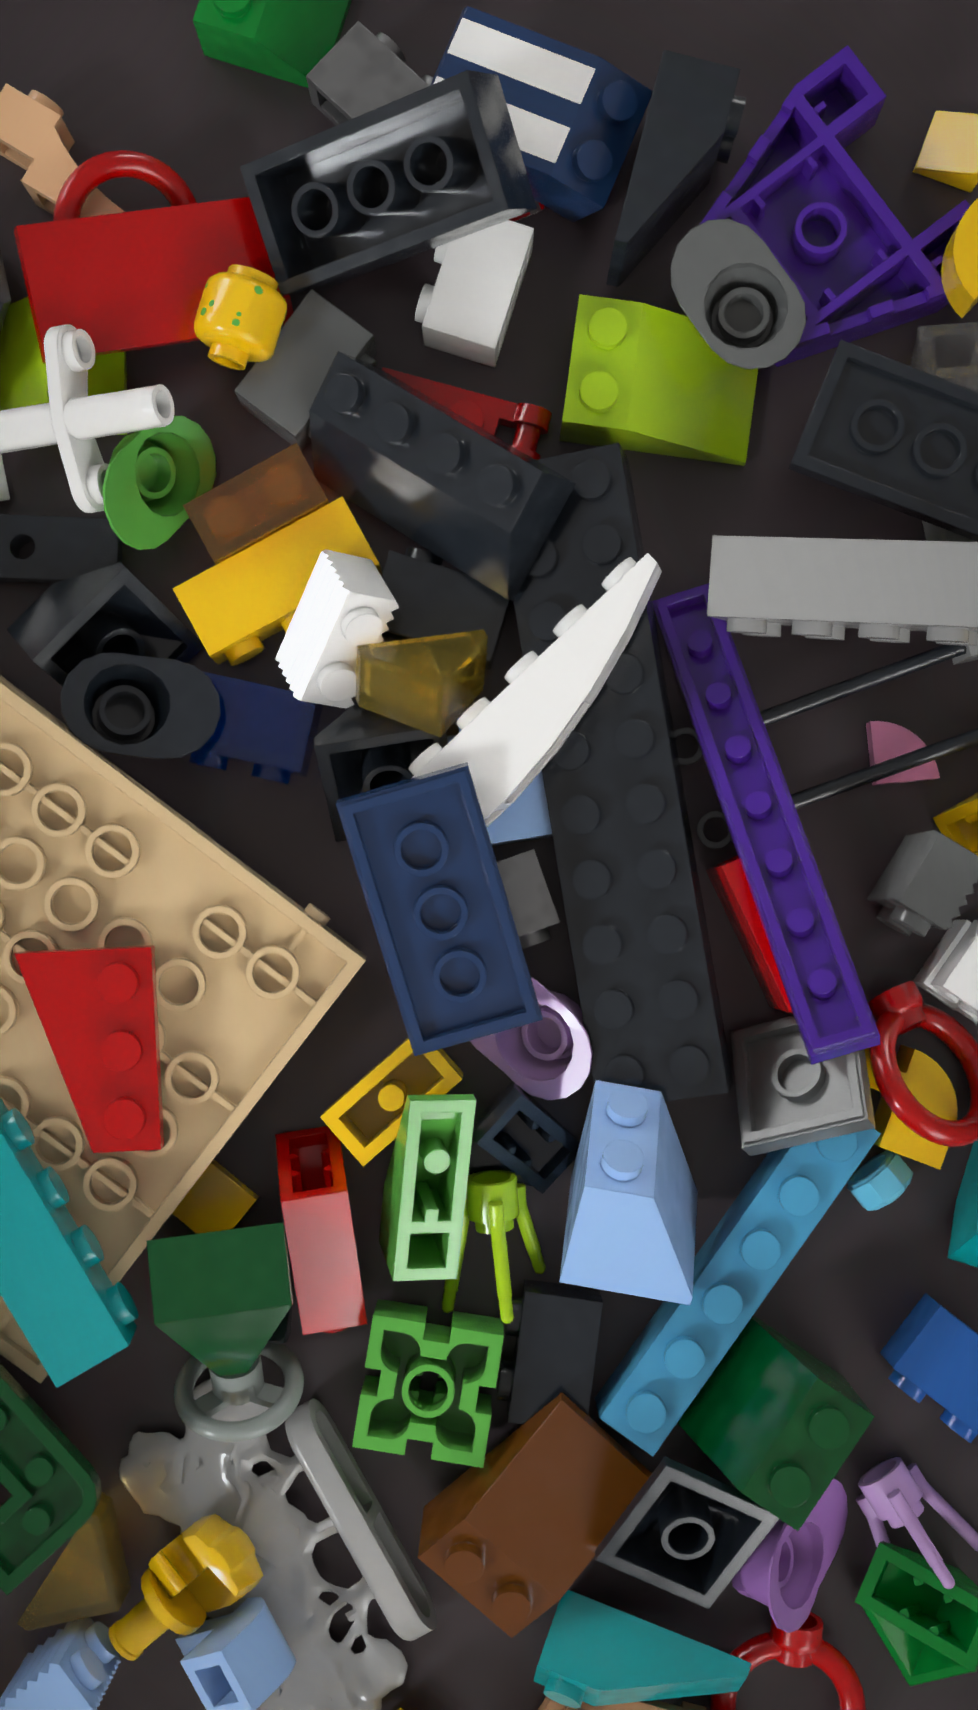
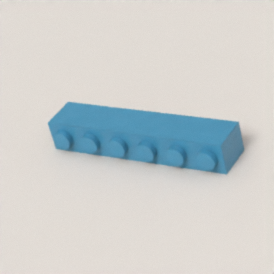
(729, 1284)

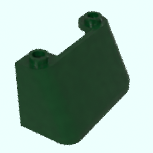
(48, 1483)

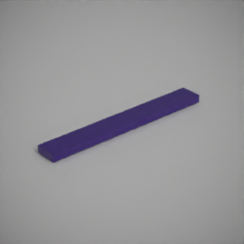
(766, 830)

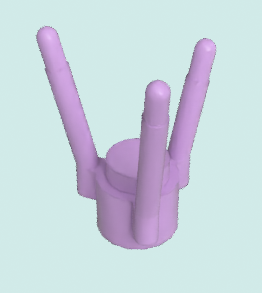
(894, 1495)

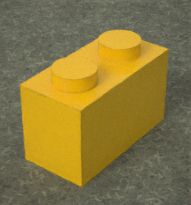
(372, 1109)

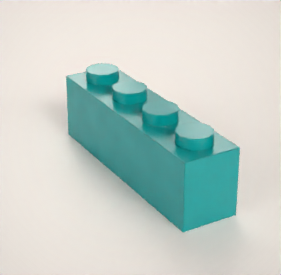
(53, 1265)

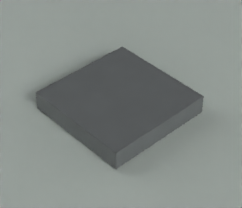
(788, 1099)

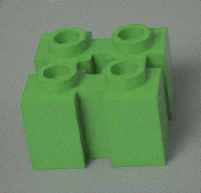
(454, 1413)

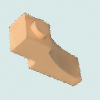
(40, 143)

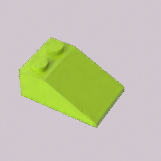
(653, 385)

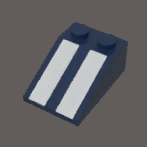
(565, 105)

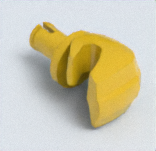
(192, 1575)

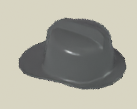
(737, 294)

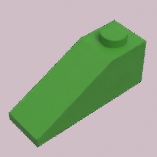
(427, 1188)

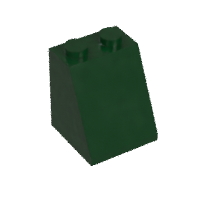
(776, 1422)

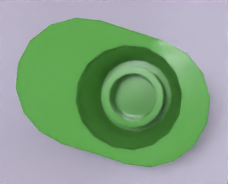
(153, 478)

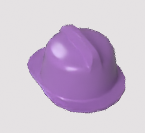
(792, 1563)

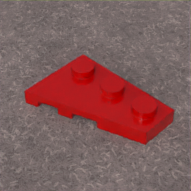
(105, 1038)

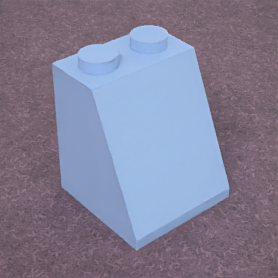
(630, 1200)

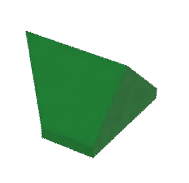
(920, 1621)

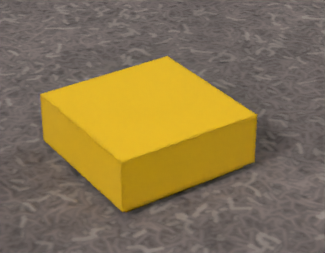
(215, 1201)

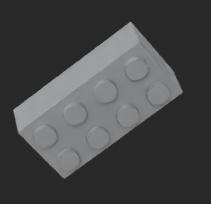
(844, 584)

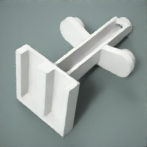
(77, 419)

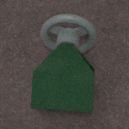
(222, 1304)

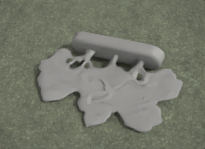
(209, 1477)

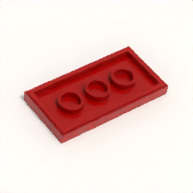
(136, 273)

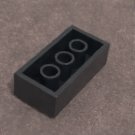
(389, 184)

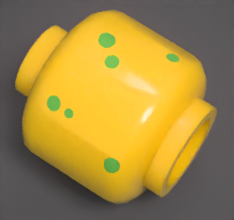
(240, 316)

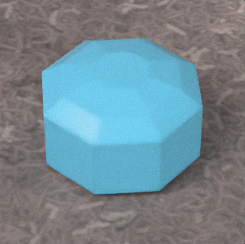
(880, 1180)

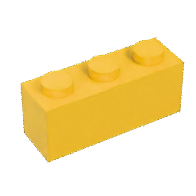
(262, 585)

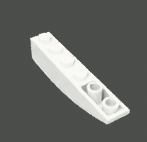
(547, 694)

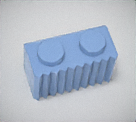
(65, 1671)

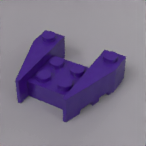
(827, 219)

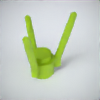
(493, 1203)

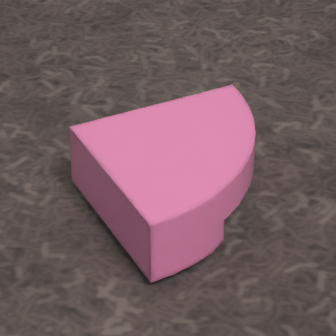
(892, 740)

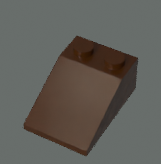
(531, 1516)

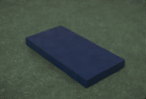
(439, 908)

